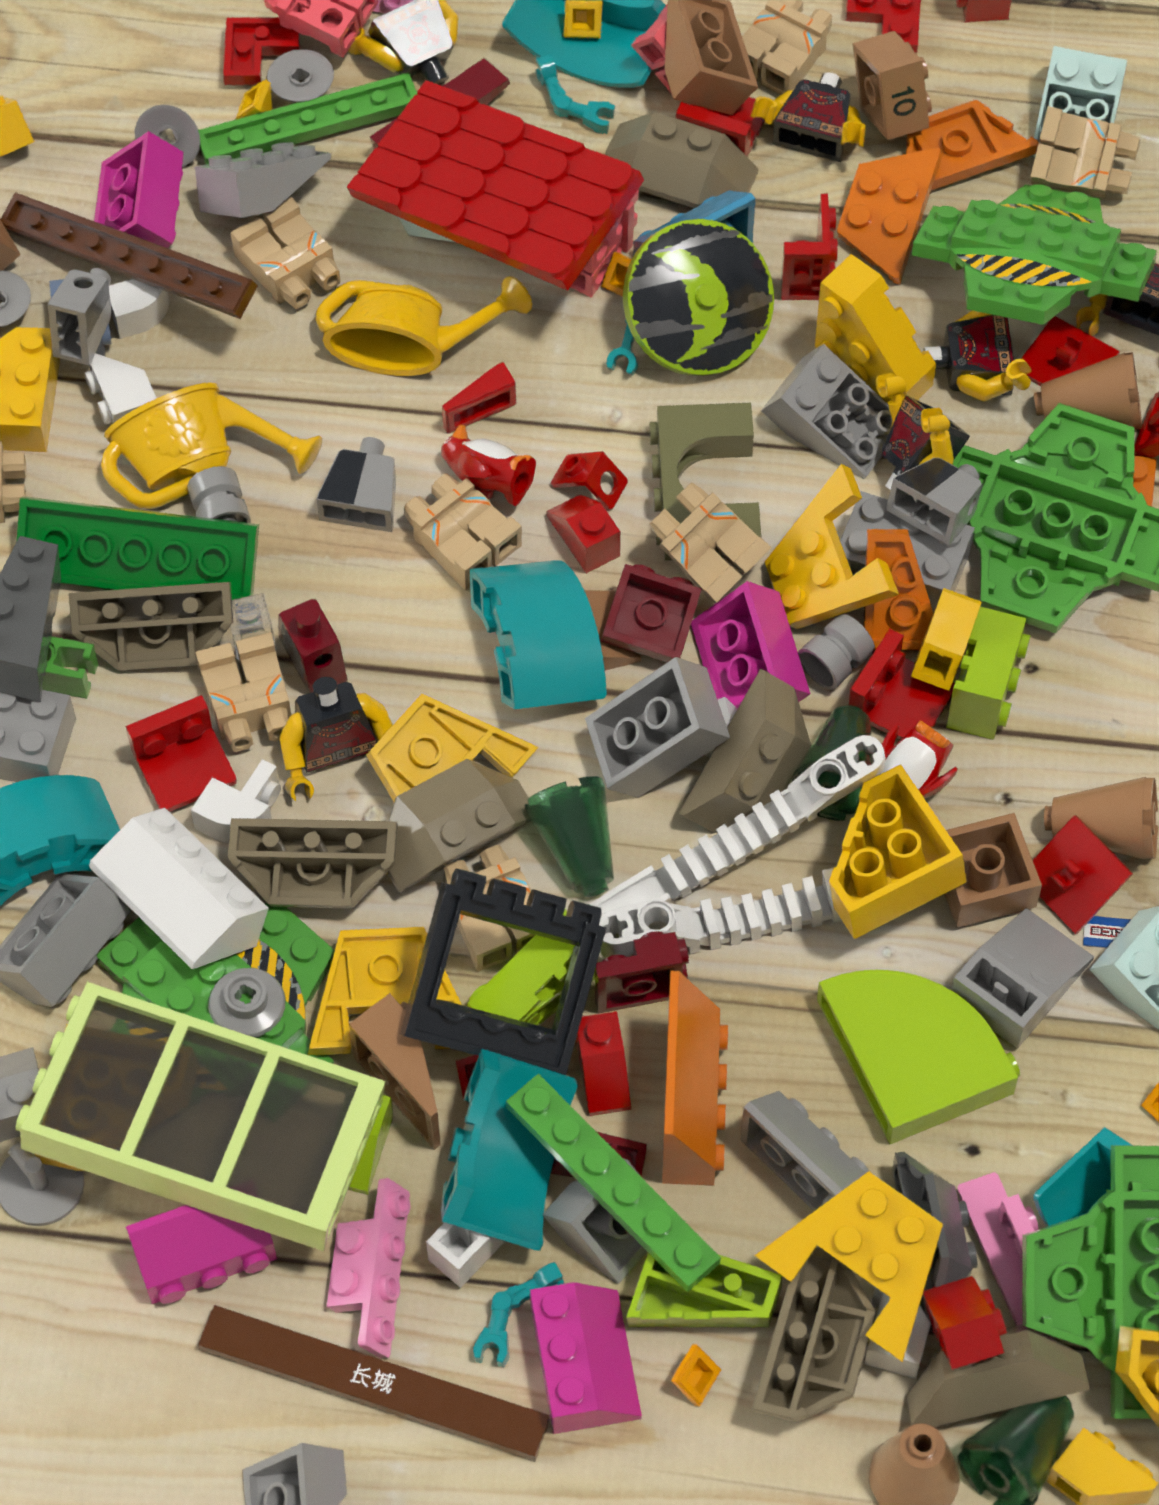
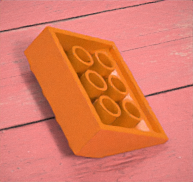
(693, 1086)

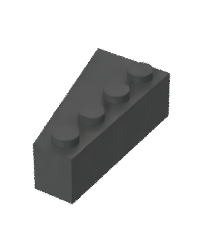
(27, 610)

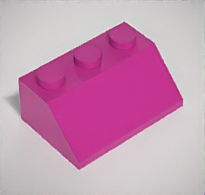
(141, 190)
(745, 635)
(195, 1250)
(584, 1356)

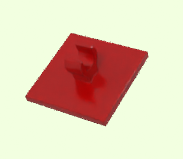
(1063, 350)
(1078, 874)

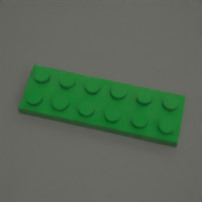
(141, 547)

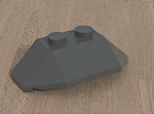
(938, 1197)

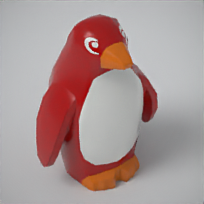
(489, 466)
(922, 756)

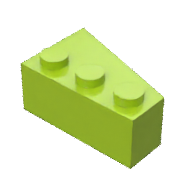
(988, 674)
(529, 983)
(727, 1297)

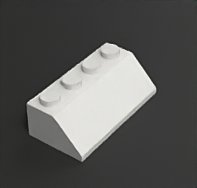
(180, 889)

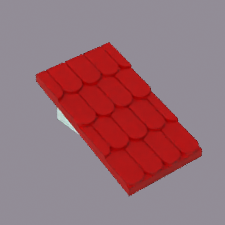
(495, 184)

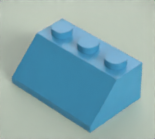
(729, 208)

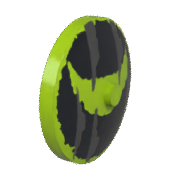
(698, 297)

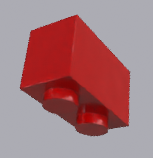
(965, 1321)

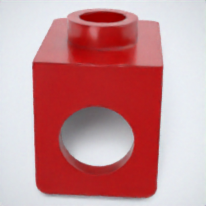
(587, 470)

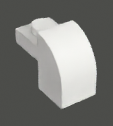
(136, 307)
(222, 802)

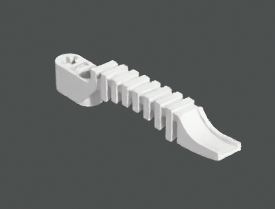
(753, 832)
(722, 925)

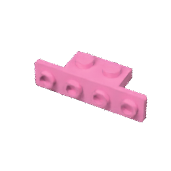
(999, 1227)
(369, 1267)

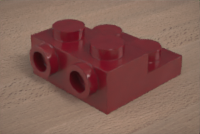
(651, 613)
(640, 978)

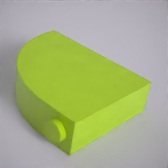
(915, 1049)

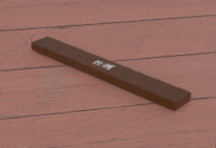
(129, 255)
(374, 1382)

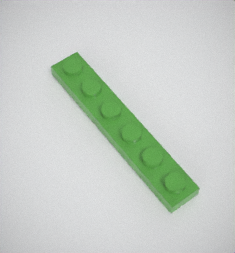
(309, 118)
(613, 1183)

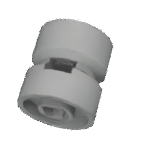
(218, 495)
(836, 651)

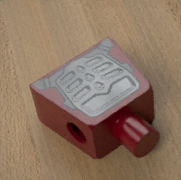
(305, 637)

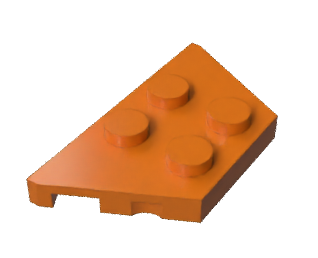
(970, 142)
(888, 208)

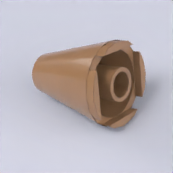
(1100, 389)
(1116, 813)
(914, 1469)

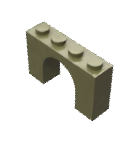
(696, 434)

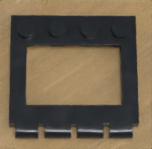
(474, 1029)

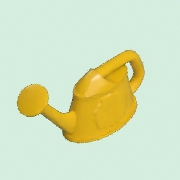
(399, 326)
(181, 437)

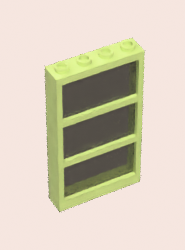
(201, 1115)

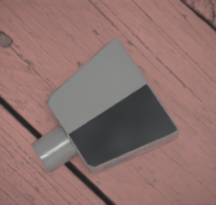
(81, 300)
(360, 488)
(936, 497)

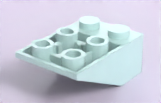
(1082, 85)
(1132, 966)

